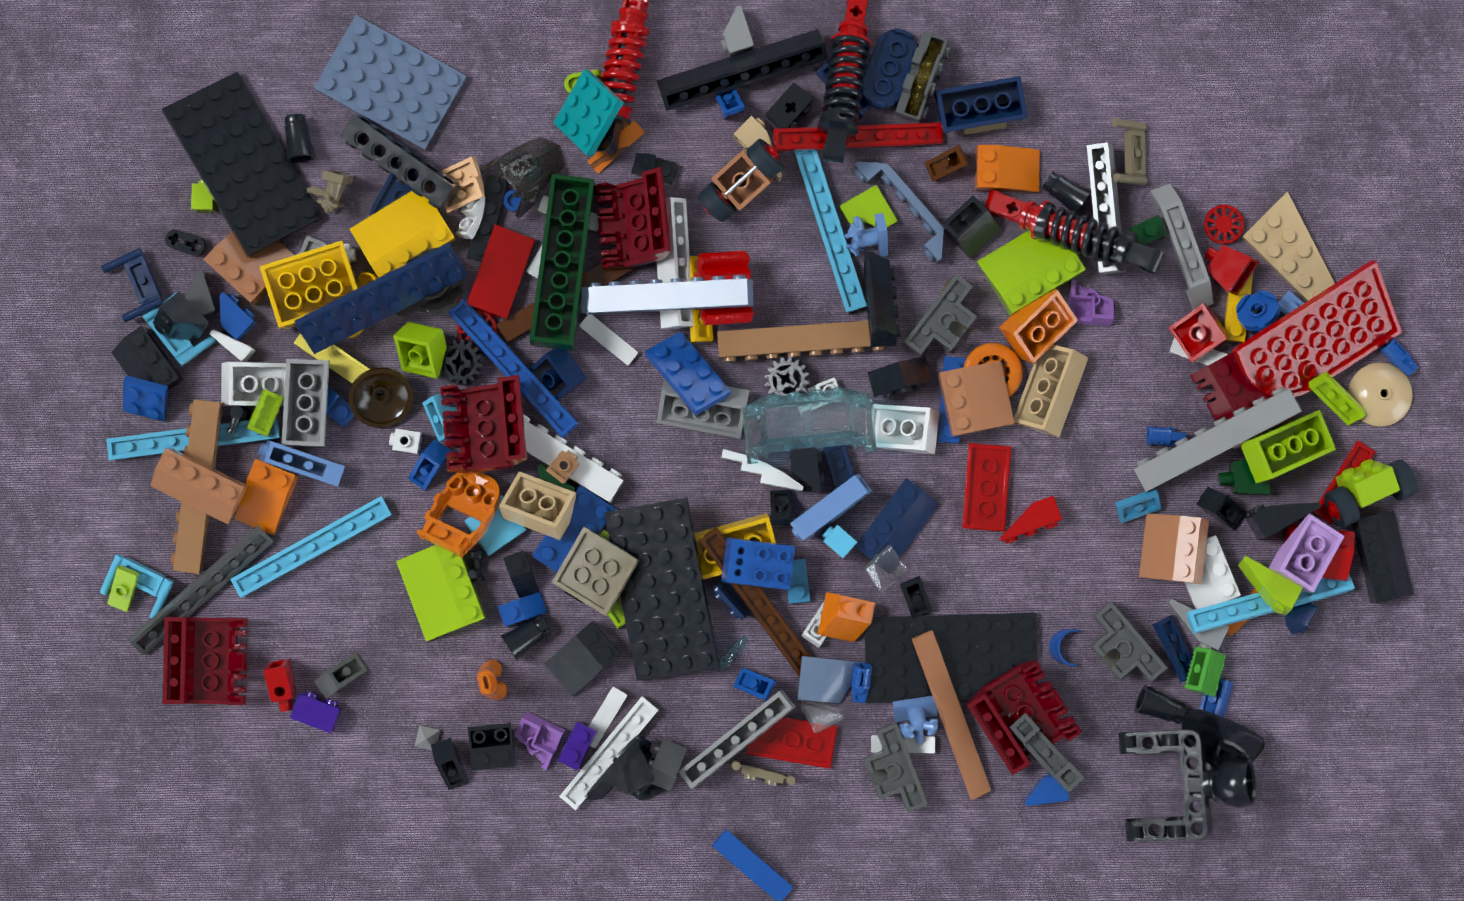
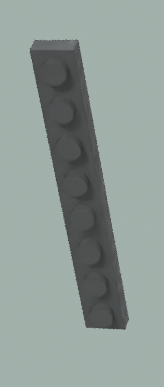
(202, 588)

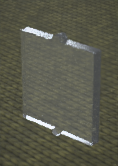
(885, 568)

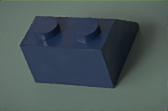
(558, 373)

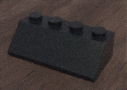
(879, 300)
(1382, 557)

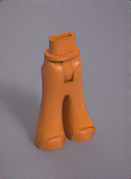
(487, 680)

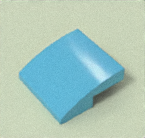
(498, 533)

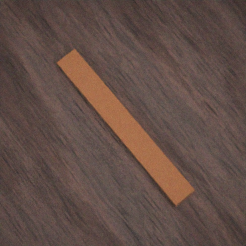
(951, 714)

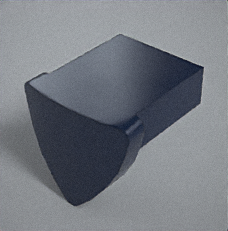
(1299, 617)

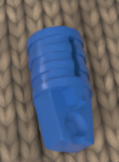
(1399, 356)
(1163, 436)
(861, 687)

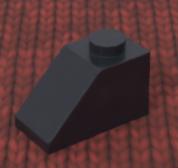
(1221, 508)
(521, 574)
(449, 763)

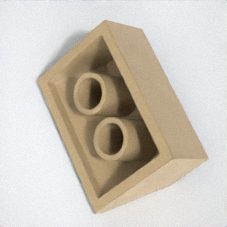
(538, 505)

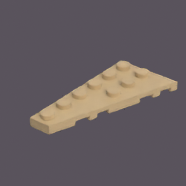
(1289, 249)

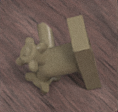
(333, 191)

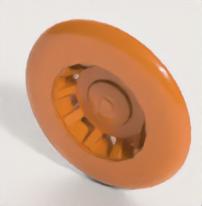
(1003, 353)

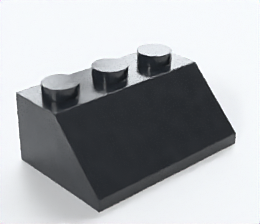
(145, 359)

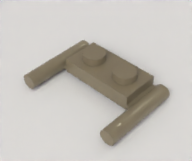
(1134, 152)
(771, 777)

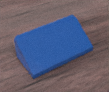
(1218, 703)

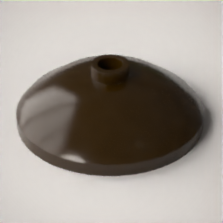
(384, 408)

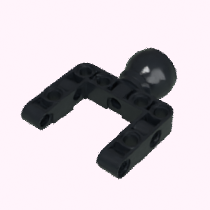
(1231, 782)

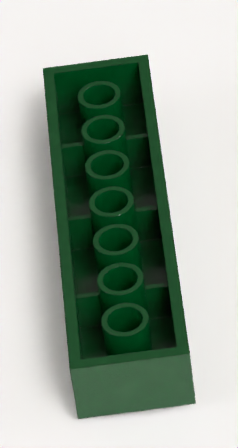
(562, 262)

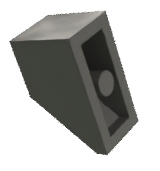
(201, 295)
(340, 675)

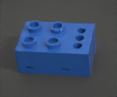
(758, 563)

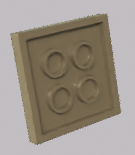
(595, 571)

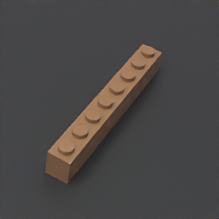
(794, 340)
(193, 523)

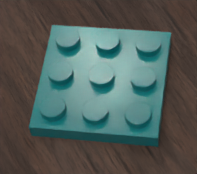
(588, 112)

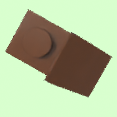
(946, 163)

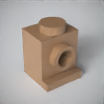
(563, 474)

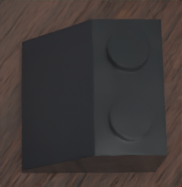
(179, 319)

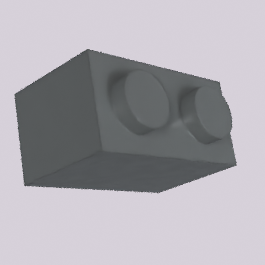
(666, 763)

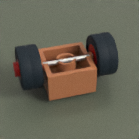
(741, 180)

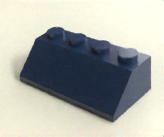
(981, 104)
(897, 521)

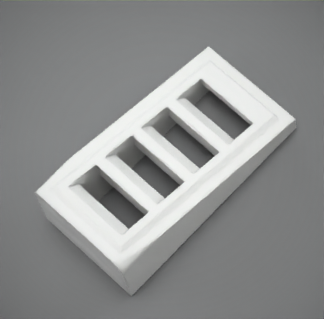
(237, 348)

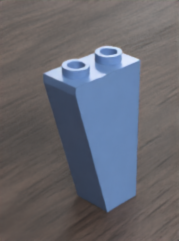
(301, 462)
(830, 508)

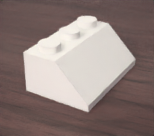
(1217, 578)

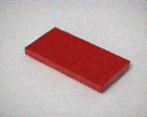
(500, 271)
(986, 487)
(796, 742)

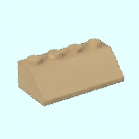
(1050, 390)

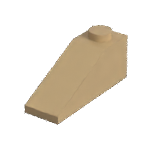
(750, 132)

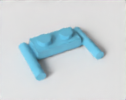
(180, 349)
(148, 581)

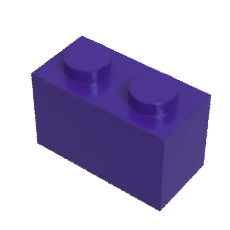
(316, 712)
(577, 745)

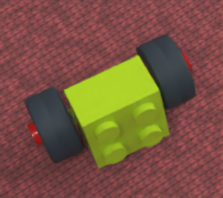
(1367, 485)

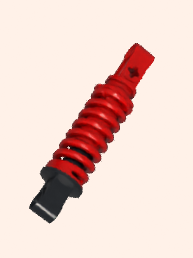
(628, 36)

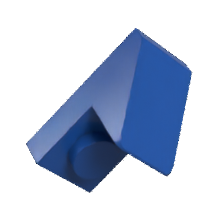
(729, 103)
(338, 408)
(754, 684)

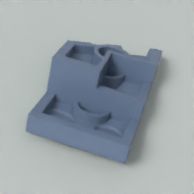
(824, 679)

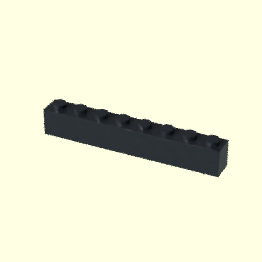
(742, 69)

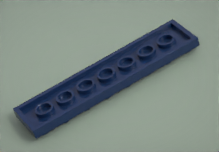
(381, 298)

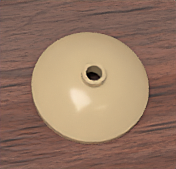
(1366, 390)

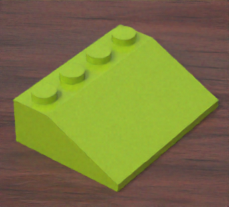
(1028, 270)
(440, 591)

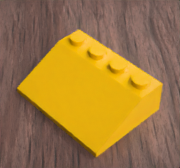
(401, 233)
(307, 282)

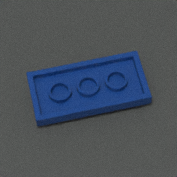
(687, 373)
(588, 513)

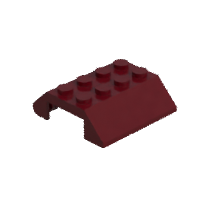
(635, 222)
(1230, 389)
(485, 426)
(203, 660)
(1007, 699)

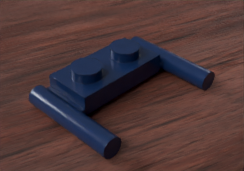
(141, 280)

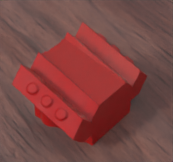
(726, 265)

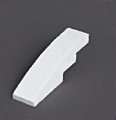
(770, 475)

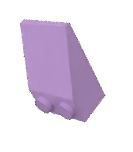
(1307, 553)

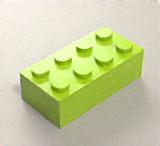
(1287, 446)

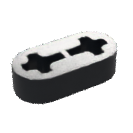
(186, 238)

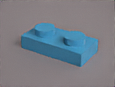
(1138, 505)
(799, 583)

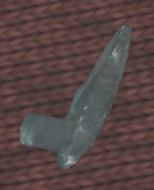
(732, 654)

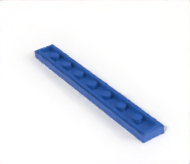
(511, 365)

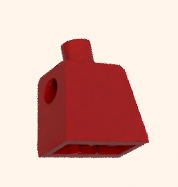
(1230, 268)
(278, 675)

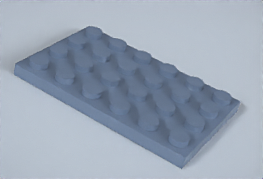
(390, 82)

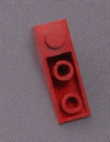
(1036, 515)

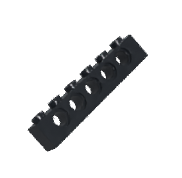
(445, 186)

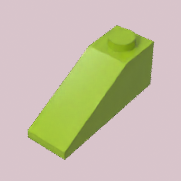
(1273, 588)

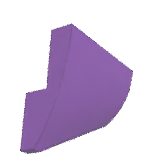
(1090, 306)
(539, 737)

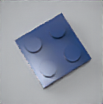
(145, 398)

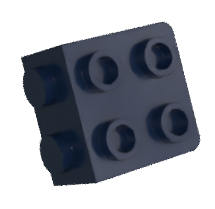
(726, 593)

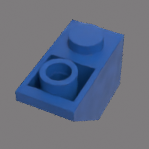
(234, 318)

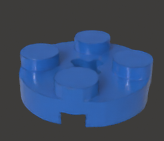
(1260, 321)

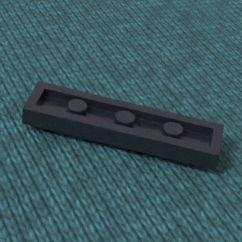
(494, 194)

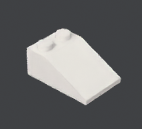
(245, 381)
(906, 428)

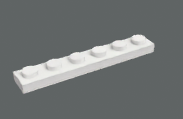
(626, 730)

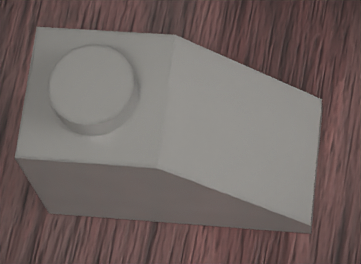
(737, 35)

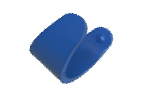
(1054, 646)

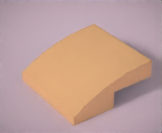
(469, 177)

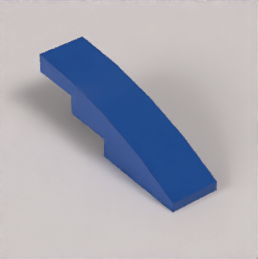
(752, 866)

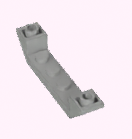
(1184, 244)

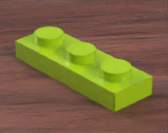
(1337, 398)

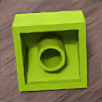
(420, 349)

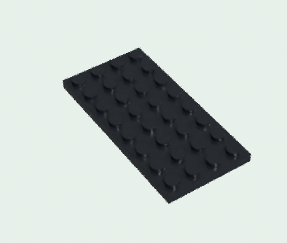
(242, 164)
(666, 592)
(972, 647)

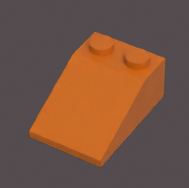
(1006, 169)
(1038, 326)
(266, 496)

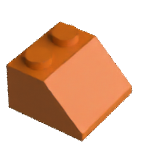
(845, 617)

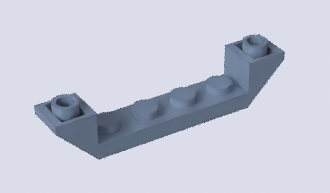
(869, 170)

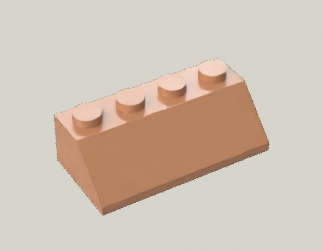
(198, 485)

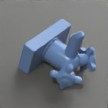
(868, 237)
(916, 711)

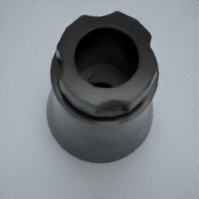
(298, 139)
(1066, 192)
(526, 636)
(1159, 705)

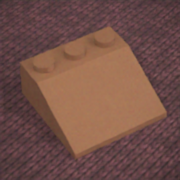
(244, 272)
(975, 398)
(1174, 548)

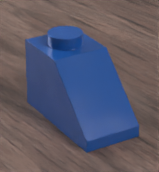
(429, 464)
(522, 609)
(1046, 791)

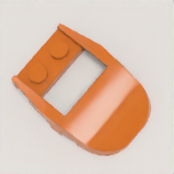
(469, 494)

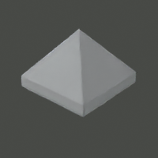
(426, 737)

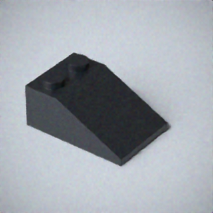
(1270, 519)
(582, 658)

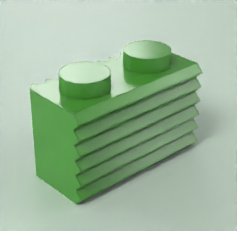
(1205, 671)

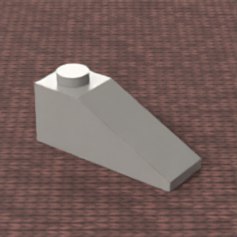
(1208, 639)

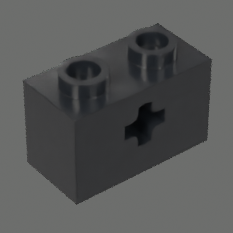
(791, 97)

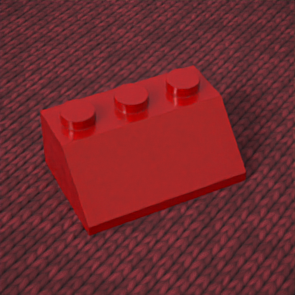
(1341, 562)

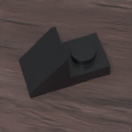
(646, 162)
(781, 507)
(915, 597)

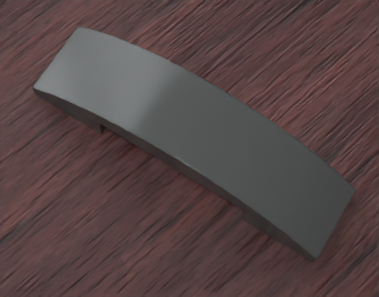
(1045, 753)

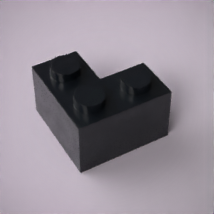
(900, 377)

